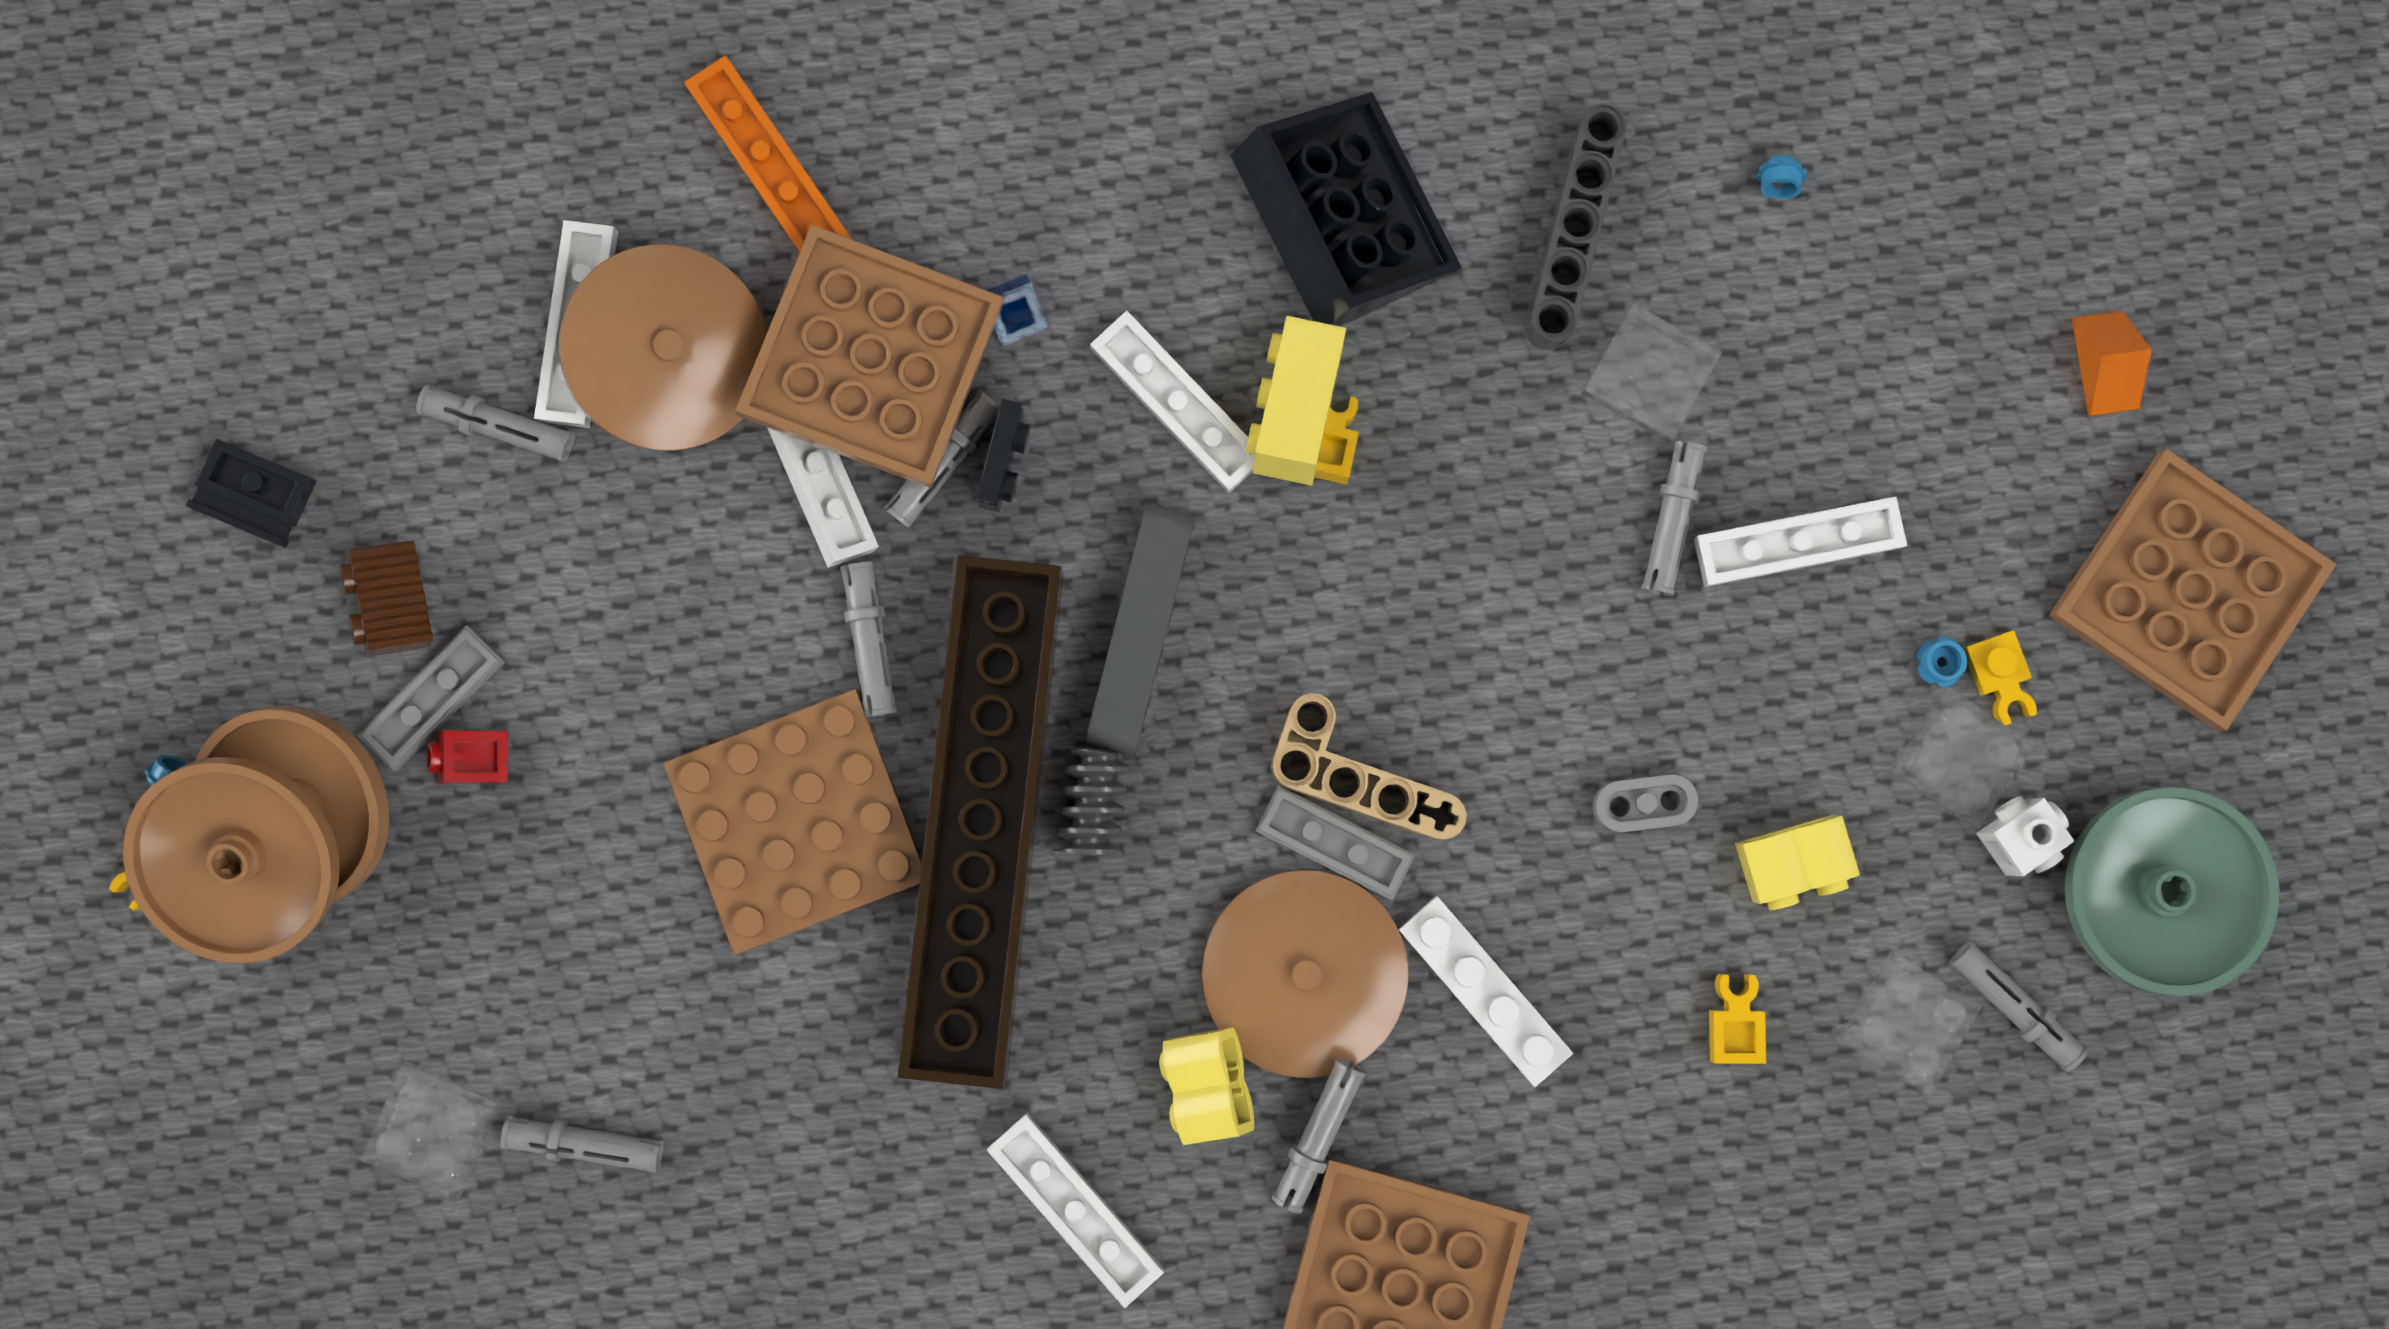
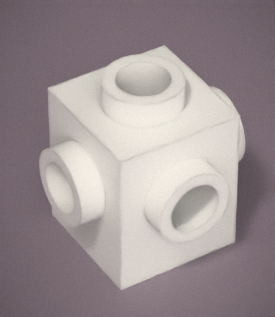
(2026, 836)

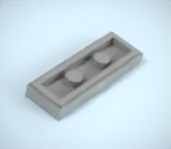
(431, 698)
(1335, 842)

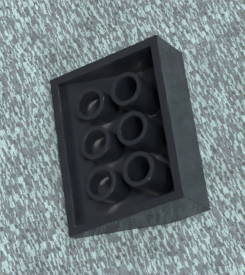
(1344, 209)

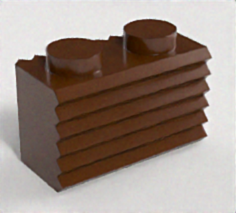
(387, 598)

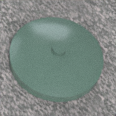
(2172, 891)

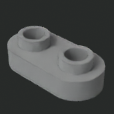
(1644, 803)

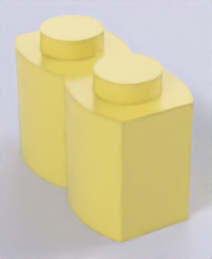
(1798, 860)
(1207, 1086)

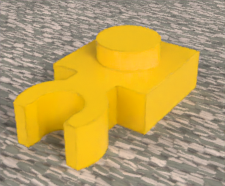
(1338, 445)
(1999, 668)
(1737, 1032)

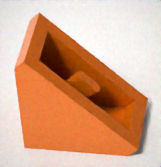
(2111, 362)

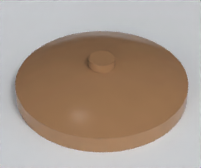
(660, 346)
(328, 767)
(231, 860)
(1305, 972)

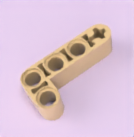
(1369, 779)

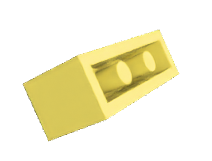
(1296, 400)

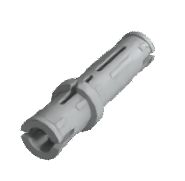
(475, 416)
(969, 429)
(1674, 517)
(868, 638)
(2035, 1022)
(570, 1142)
(1310, 1153)

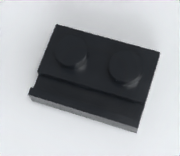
(1008, 437)
(251, 493)

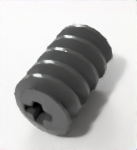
(1092, 803)

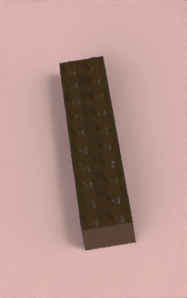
(981, 823)

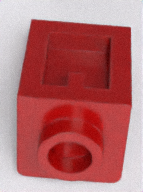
(469, 757)

